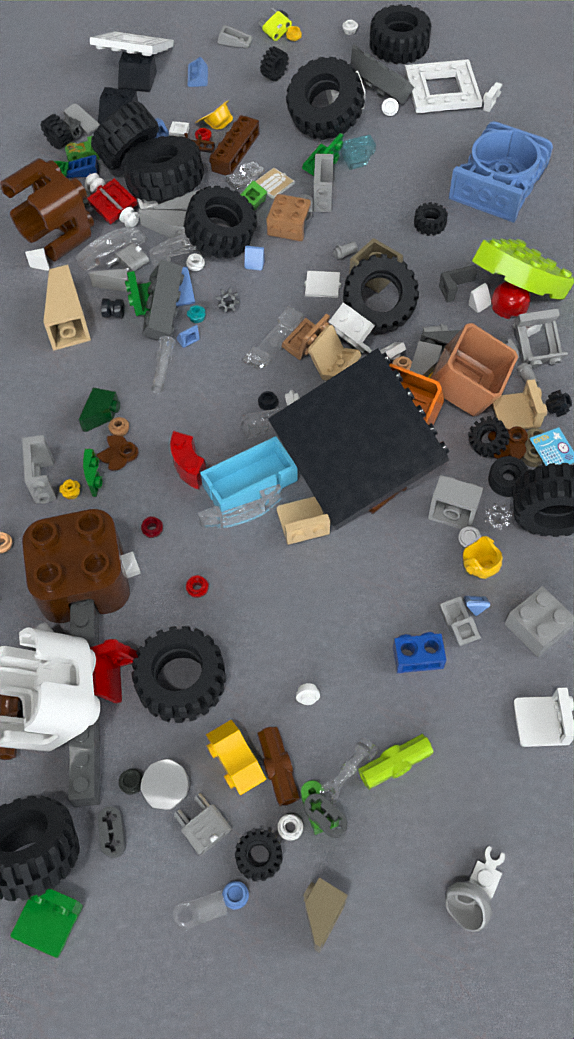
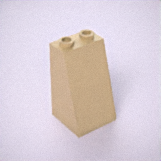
(63, 311)

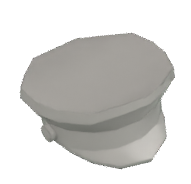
(164, 784)

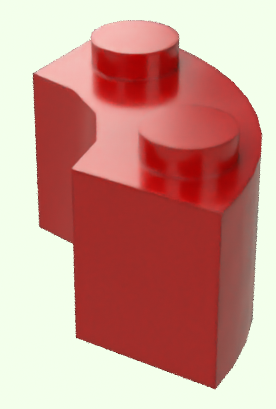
(186, 460)

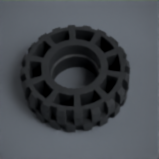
(321, 76)
(163, 168)

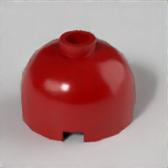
(510, 300)

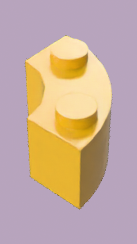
(235, 757)

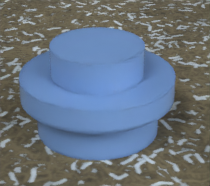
(235, 895)

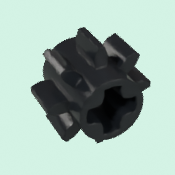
(558, 403)

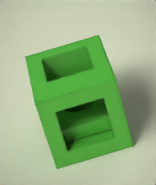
(255, 194)

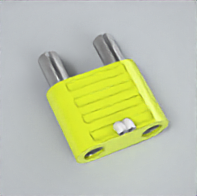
(276, 25)

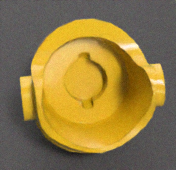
(482, 558)

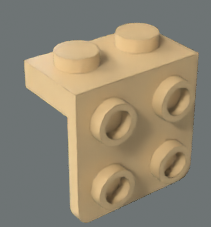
(330, 355)
(521, 408)
(303, 520)

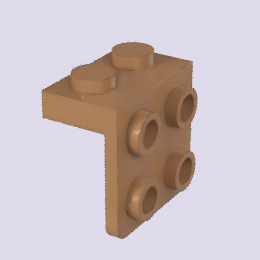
(288, 217)
(303, 336)

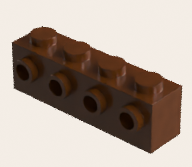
(234, 145)

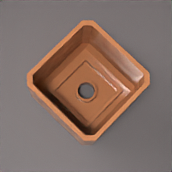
(474, 369)

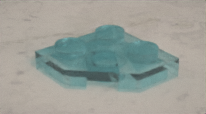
(358, 151)

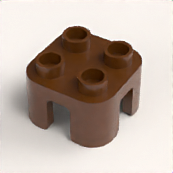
(52, 206)
(74, 561)

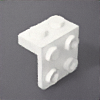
(352, 327)
(545, 719)

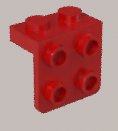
(107, 675)

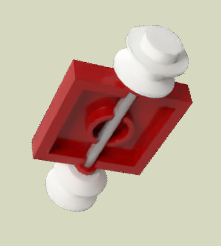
(111, 200)

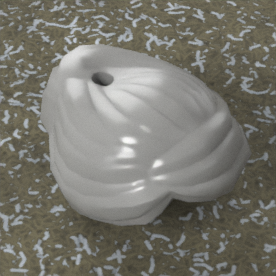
(468, 905)

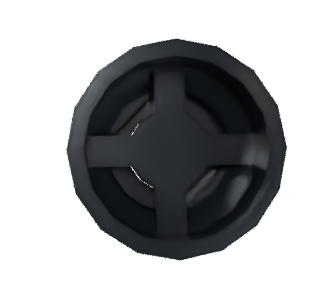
(112, 308)

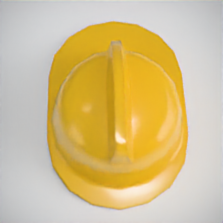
(219, 118)

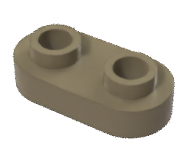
(529, 458)

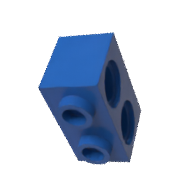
(420, 659)

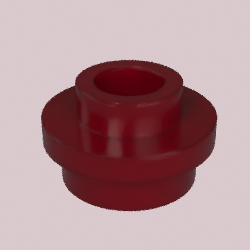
(151, 522)

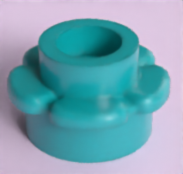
(196, 314)

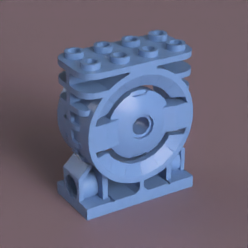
(501, 170)

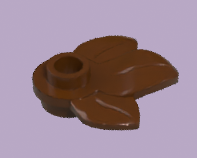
(516, 446)
(116, 453)

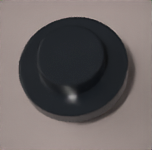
(267, 400)

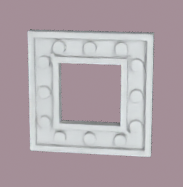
(131, 43)
(460, 69)

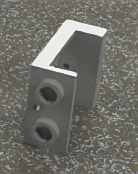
(323, 182)
(547, 318)
(37, 455)

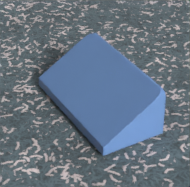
(197, 73)

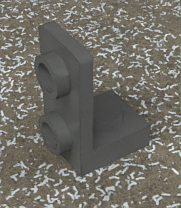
(450, 280)

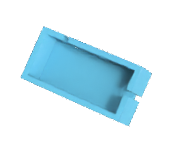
(245, 474)

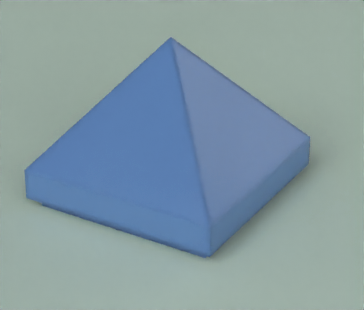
(476, 604)

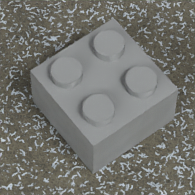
(455, 502)
(540, 621)

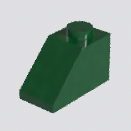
(99, 409)

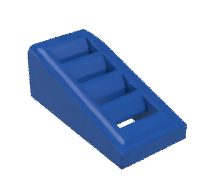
(83, 167)

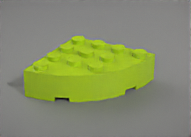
(524, 267)

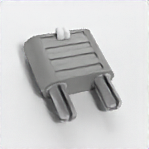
(130, 258)
(205, 828)

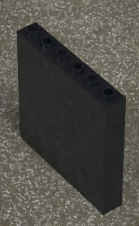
(359, 438)

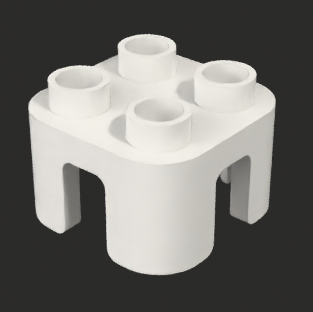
(53, 690)

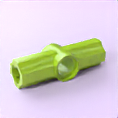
(395, 761)

